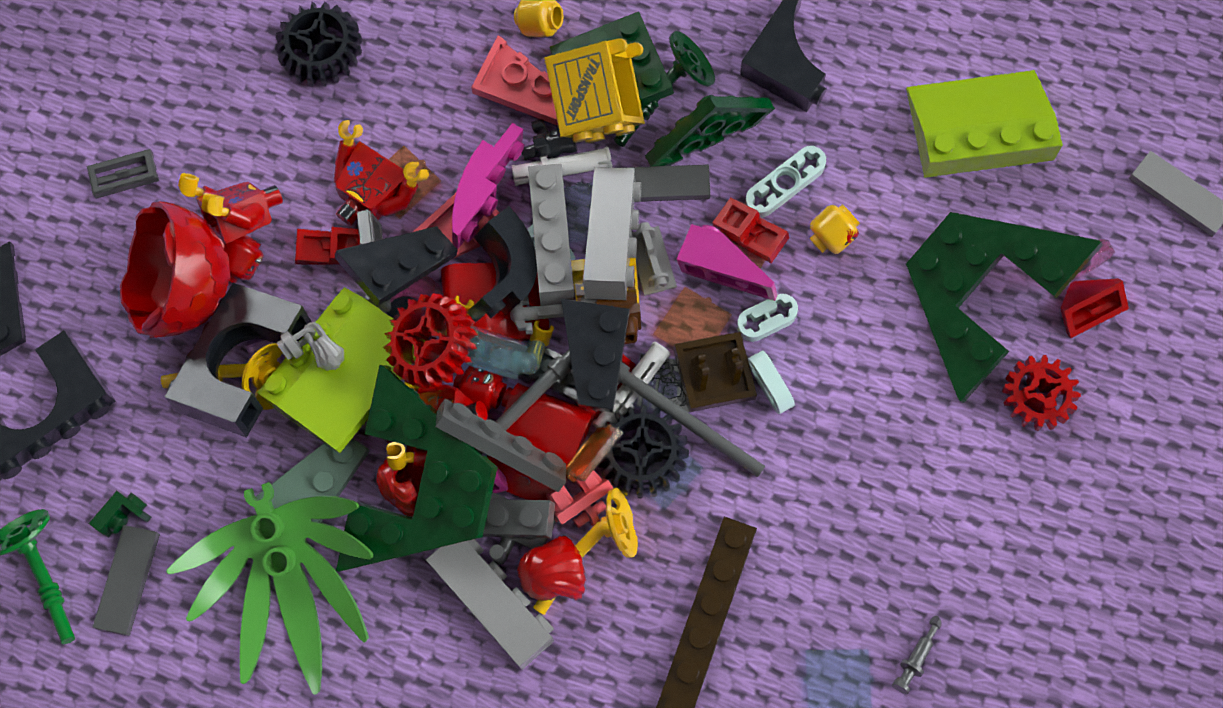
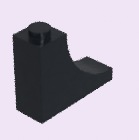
(779, 63)

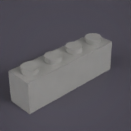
(551, 234)
(610, 234)
(492, 602)

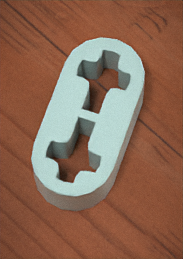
(771, 324)
(771, 382)

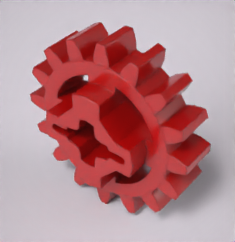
(1037, 376)

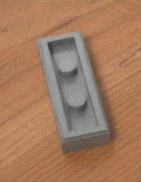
(1179, 193)

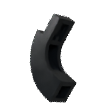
(514, 261)

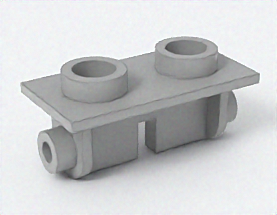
(652, 260)

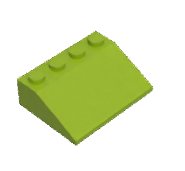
(983, 123)
(336, 401)

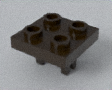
(714, 371)

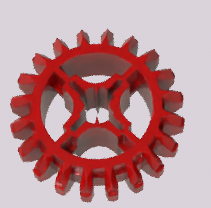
(434, 358)

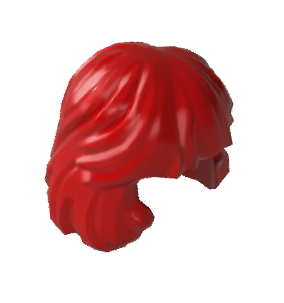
(400, 486)
(553, 570)

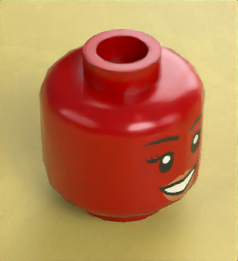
(243, 258)
(481, 386)

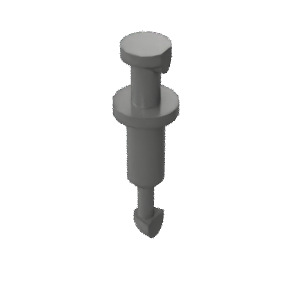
(913, 665)

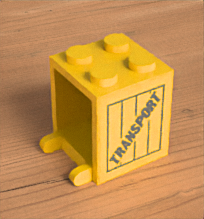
(595, 90)

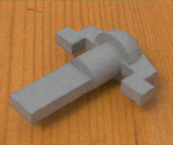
(521, 314)

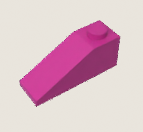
(715, 258)

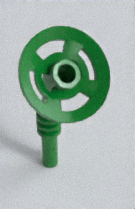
(24, 543)

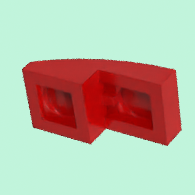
(750, 231)
(319, 247)

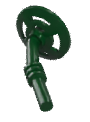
(683, 65)

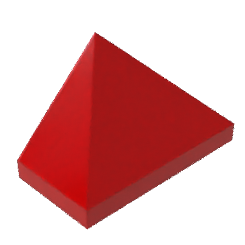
(1092, 303)

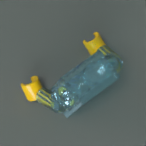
(505, 354)

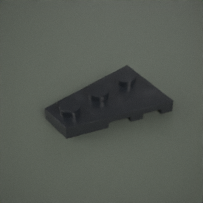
(396, 262)
(11, 315)

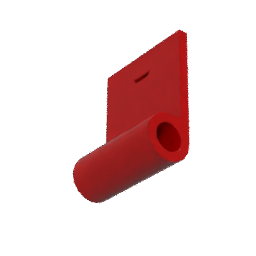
(474, 281)
(549, 426)

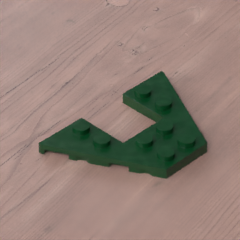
(960, 258)
(452, 488)

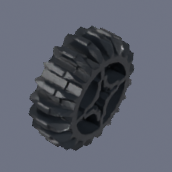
(328, 57)
(654, 453)

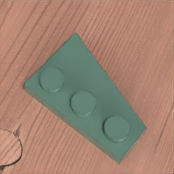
(319, 474)

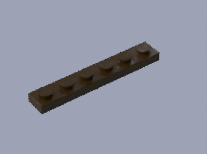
(707, 615)

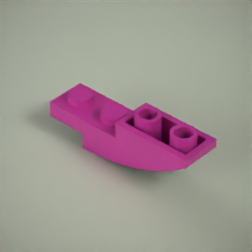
(479, 183)

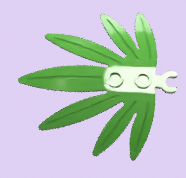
(278, 548)

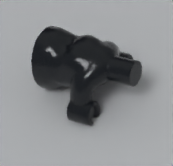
(547, 143)

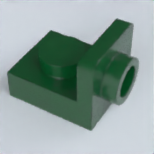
(115, 512)

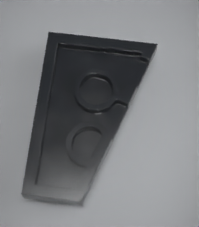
(596, 351)

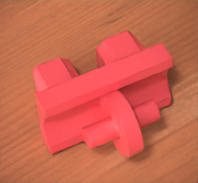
(568, 507)

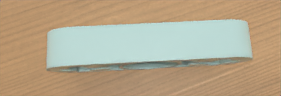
(797, 160)

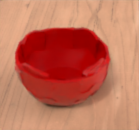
(173, 271)

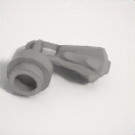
(326, 352)

